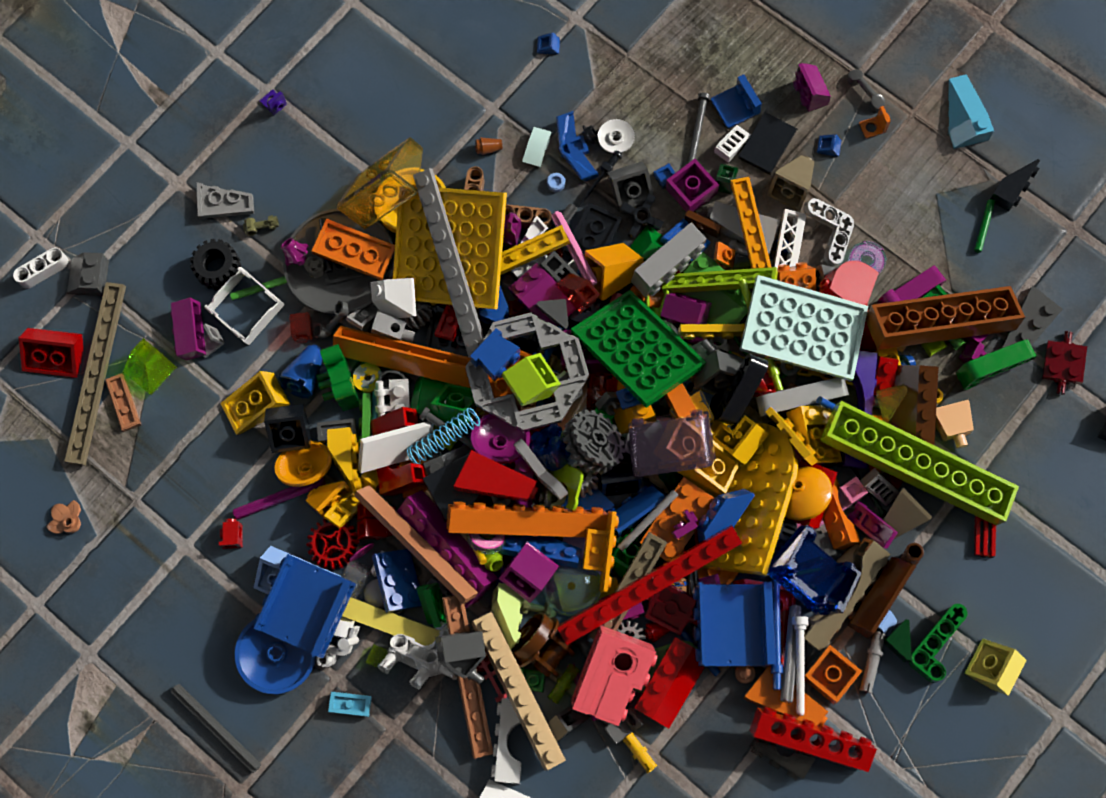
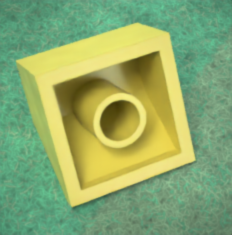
(995, 666)

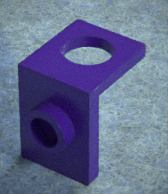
(276, 103)

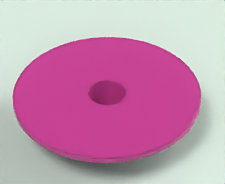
(360, 551)

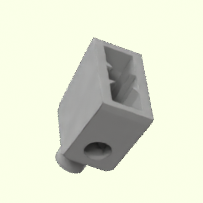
(385, 325)

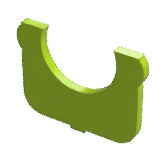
(573, 480)

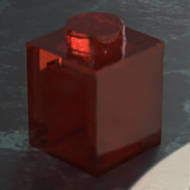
(301, 327)

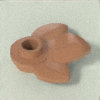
(62, 516)

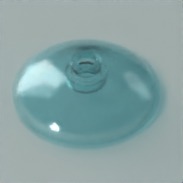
(574, 601)

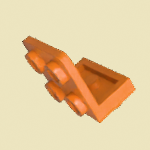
(799, 275)

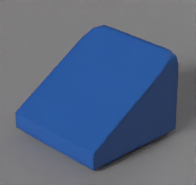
(548, 44)
(829, 145)

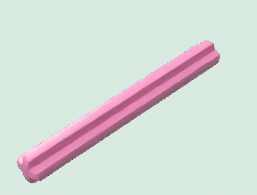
(575, 250)

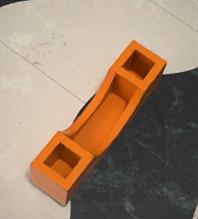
(839, 527)

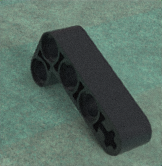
(740, 391)

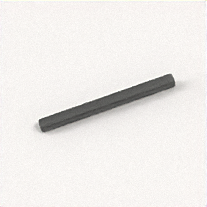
(216, 728)

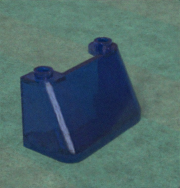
(813, 574)

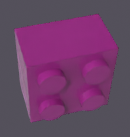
(692, 186)
(685, 309)

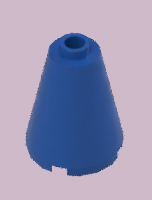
(302, 372)

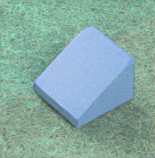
(887, 624)

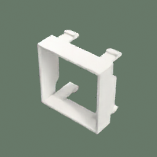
(227, 288)

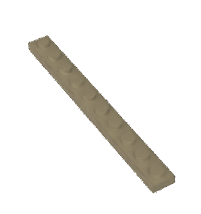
(95, 374)

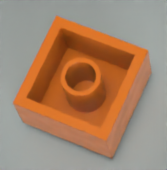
(832, 674)

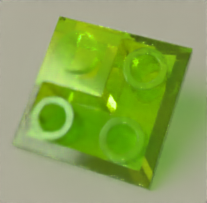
(148, 367)

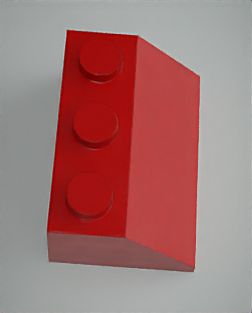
(51, 352)

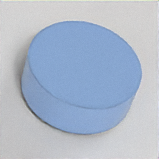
(555, 182)

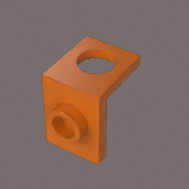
(881, 122)
(724, 255)

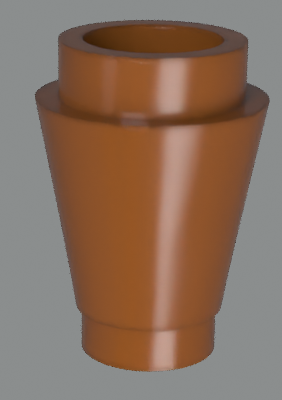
(487, 145)

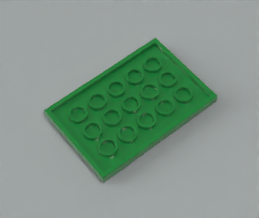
(638, 348)

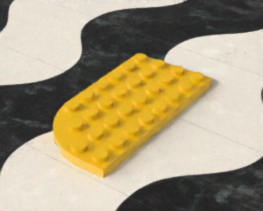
(770, 477)

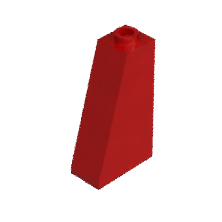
(493, 479)

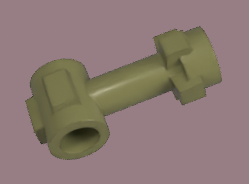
(250, 225)
(537, 608)

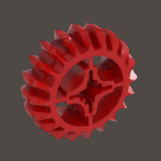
(336, 537)

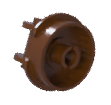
(532, 639)

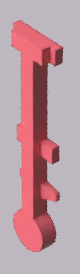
(490, 675)

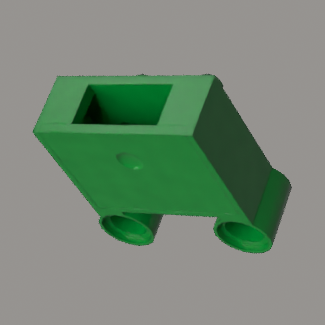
(338, 378)

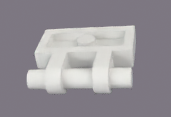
(398, 392)

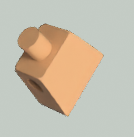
(955, 422)

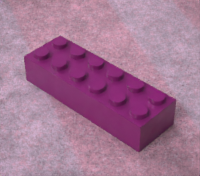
(428, 522)

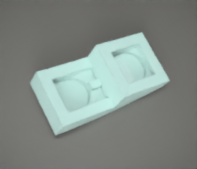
(536, 146)

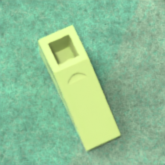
(506, 610)

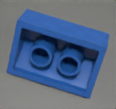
(636, 509)

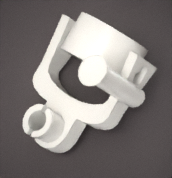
(344, 629)

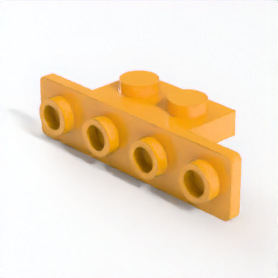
(599, 550)

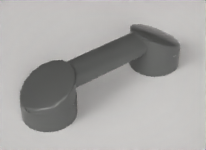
(877, 100)
(324, 331)

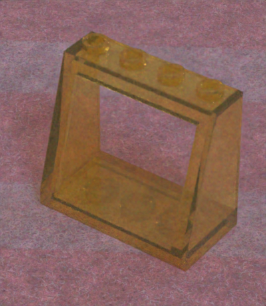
(383, 185)

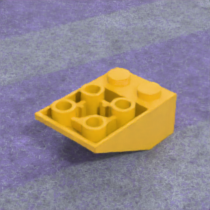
(811, 423)
(344, 450)

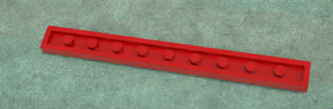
(649, 584)

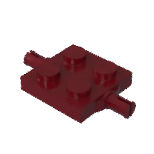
(1064, 362)
(672, 609)

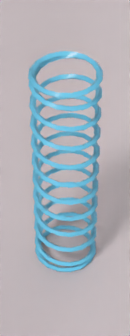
(470, 420)

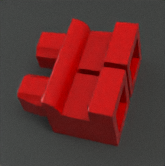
(369, 526)

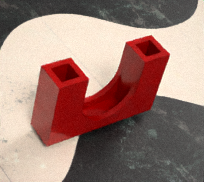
(395, 479)

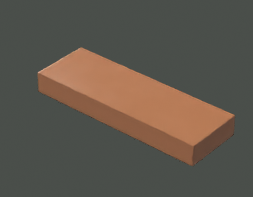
(123, 402)

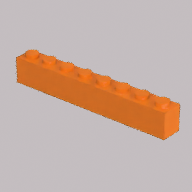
(402, 356)
(524, 520)

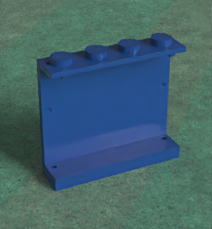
(304, 605)
(734, 624)

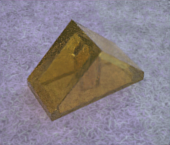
(890, 399)

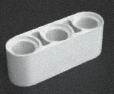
(50, 268)

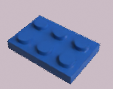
(397, 580)

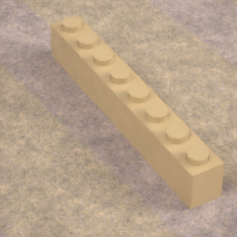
(519, 693)

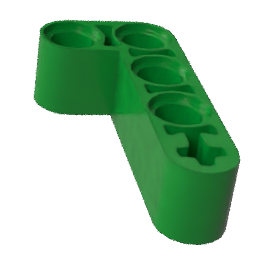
(994, 363)
(940, 639)

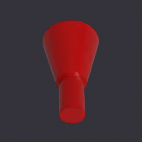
(655, 631)

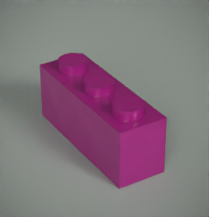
(188, 329)

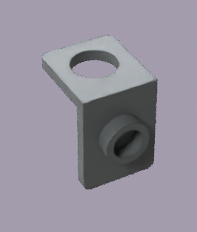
(618, 733)

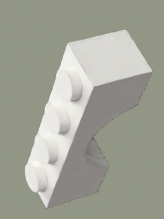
(506, 768)

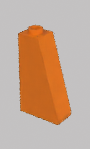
(764, 696)

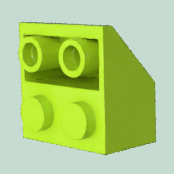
(531, 379)

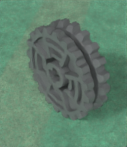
(593, 442)

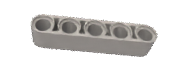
(802, 395)

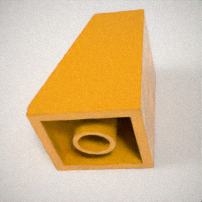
(612, 267)

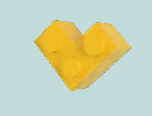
(741, 441)

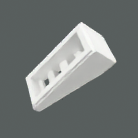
(722, 152)

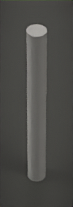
(647, 520)

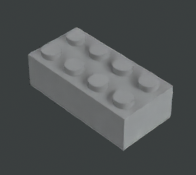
(668, 260)

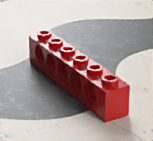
(860, 758)

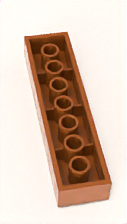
(944, 317)

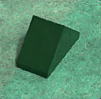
(724, 176)
(900, 641)

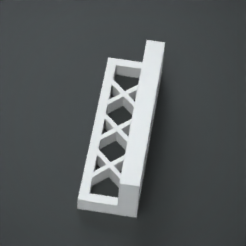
(795, 239)

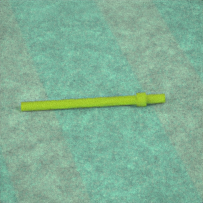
(773, 371)

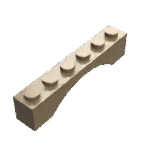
(868, 559)

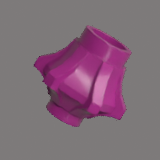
(294, 252)

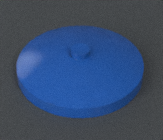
(271, 663)

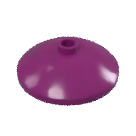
(495, 432)

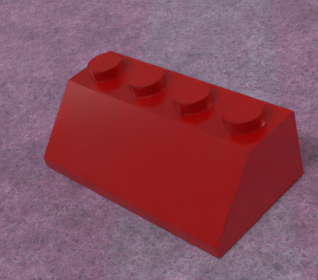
(670, 683)

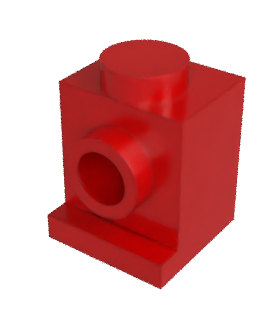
(231, 534)

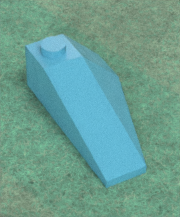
(967, 115)

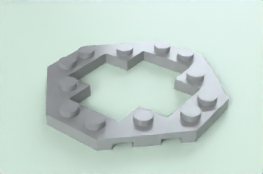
(505, 406)

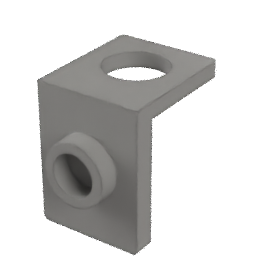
(212, 339)

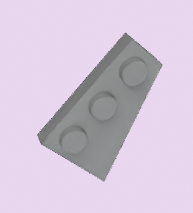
(219, 202)

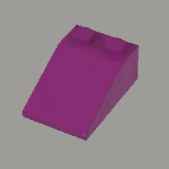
(538, 286)

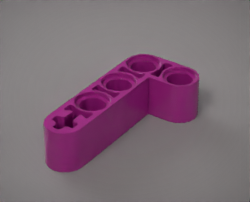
(916, 287)

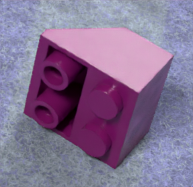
(811, 87)
(528, 572)

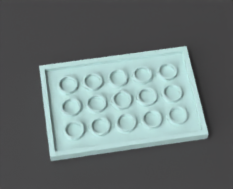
(804, 328)

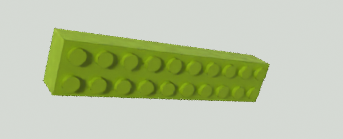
(919, 463)

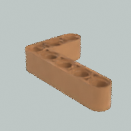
(520, 211)

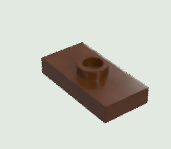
(703, 224)

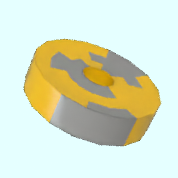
(361, 373)

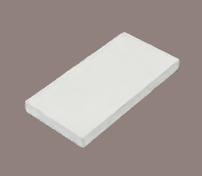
(392, 446)

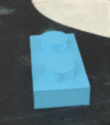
(349, 704)

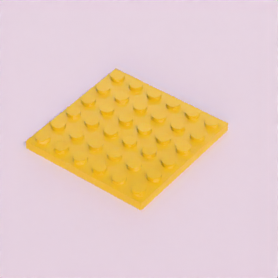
(478, 233)

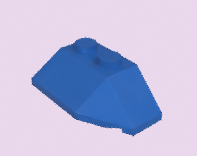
(723, 512)

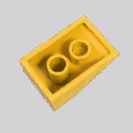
(248, 403)

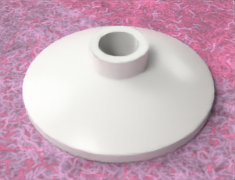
(619, 129)

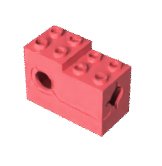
(610, 674)

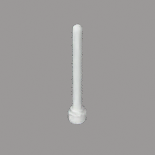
(800, 625)

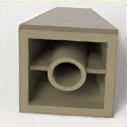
(792, 182)
(906, 514)

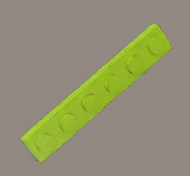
(716, 280)

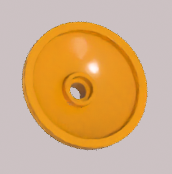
(303, 466)
(811, 497)

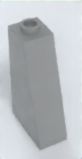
(730, 224)

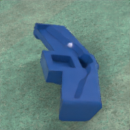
(574, 148)

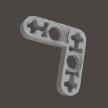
(836, 223)
(540, 472)

